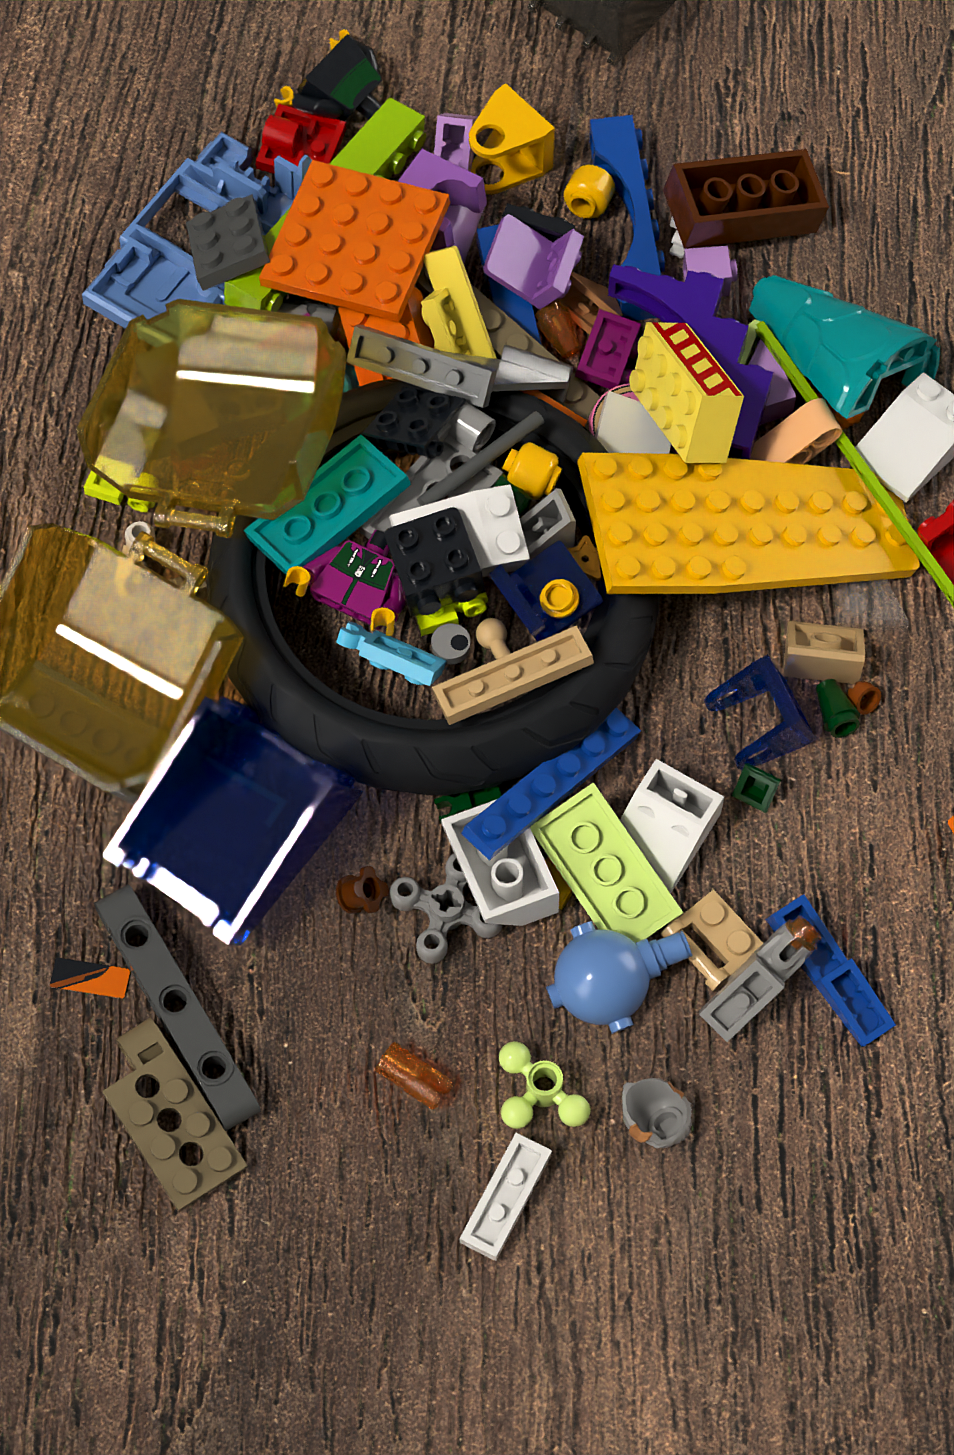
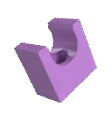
(445, 177)

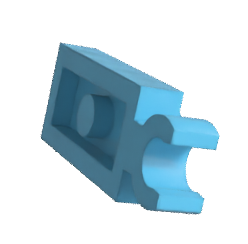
(390, 653)

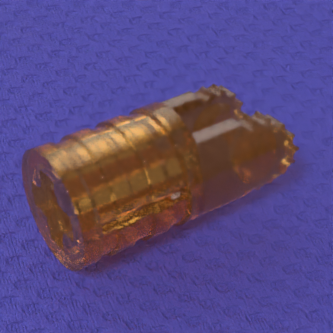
(413, 1075)

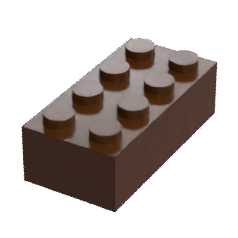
(745, 198)

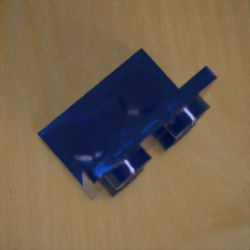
(525, 585)

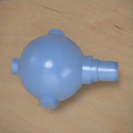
(607, 975)

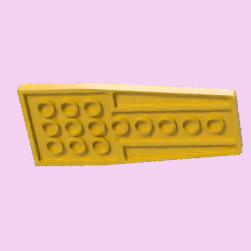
(736, 525)

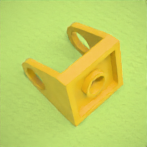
(518, 144)

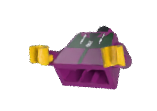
(355, 582)

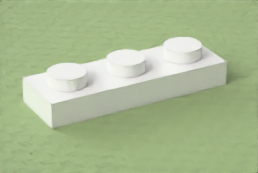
(505, 1196)

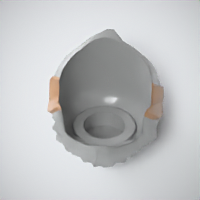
(656, 1112)

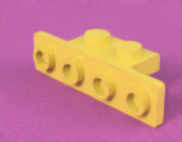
(452, 307)

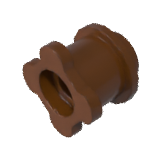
(361, 892)

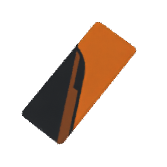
(90, 978)

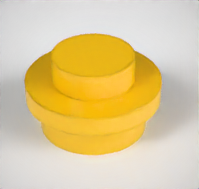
(559, 598)

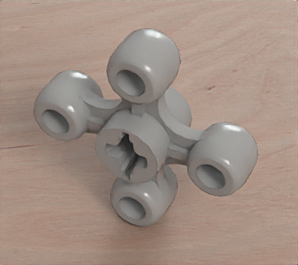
(440, 921)

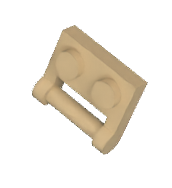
(721, 932)

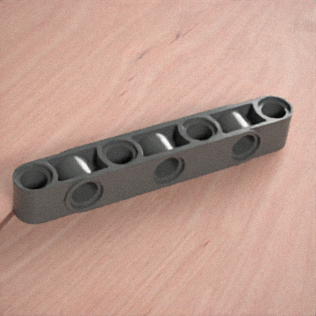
(187, 1029)

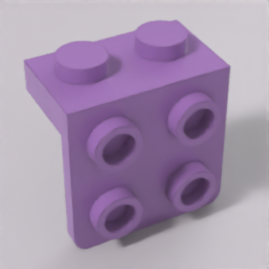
(532, 263)

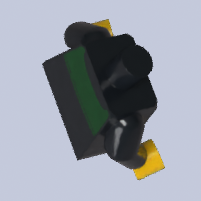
(339, 82)

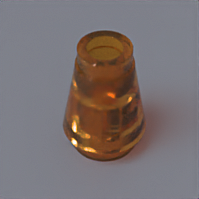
(558, 328)

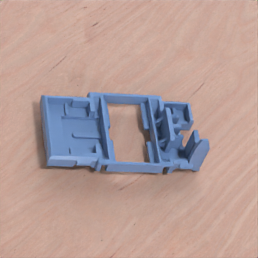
(154, 270)

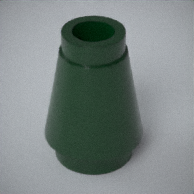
(836, 709)

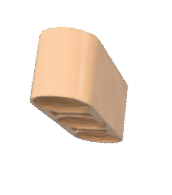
(799, 435)

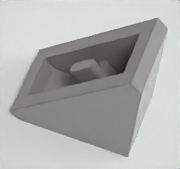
(548, 523)

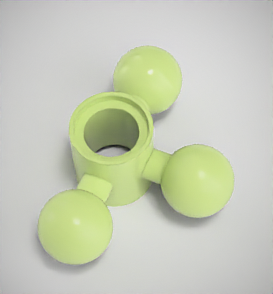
(518, 1110)

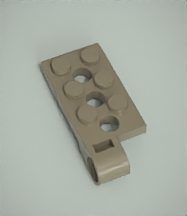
(153, 1057)

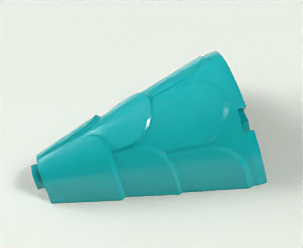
(841, 343)

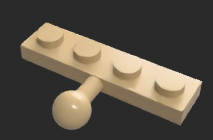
(510, 672)

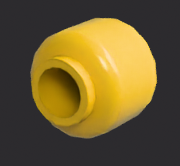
(589, 191)
(533, 470)

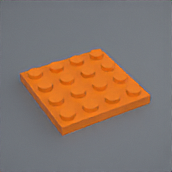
(355, 240)

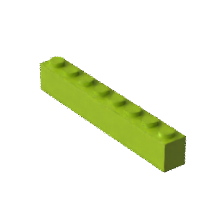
(377, 150)

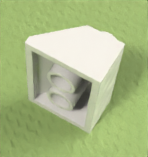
(513, 884)

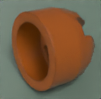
(871, 694)

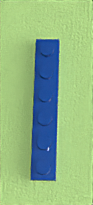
(548, 786)

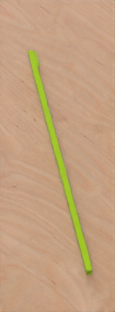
(861, 468)

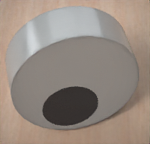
(451, 643)

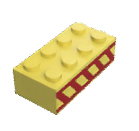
(686, 392)

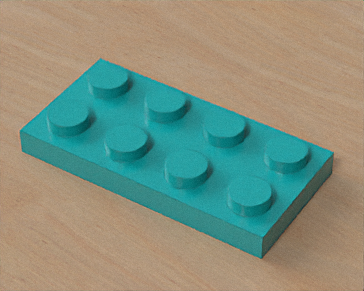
(338, 502)

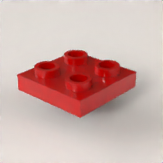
(297, 134)

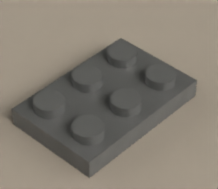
(227, 242)

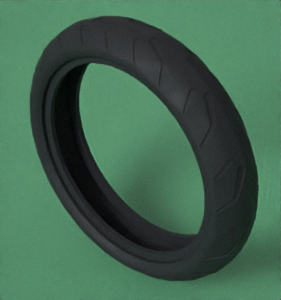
(422, 753)

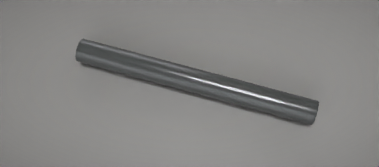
(481, 459)

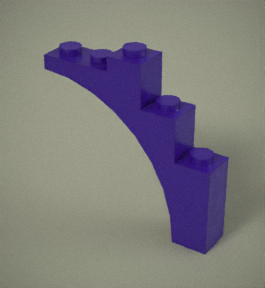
(697, 305)

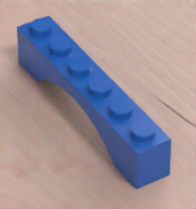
(616, 149)

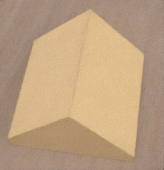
(824, 652)

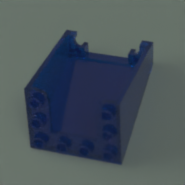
(231, 818)

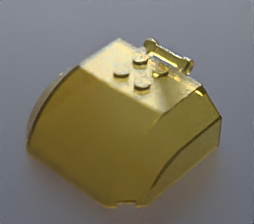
(215, 412)
(105, 653)

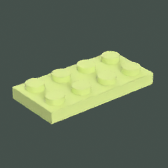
(605, 867)

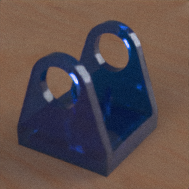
(750, 682)

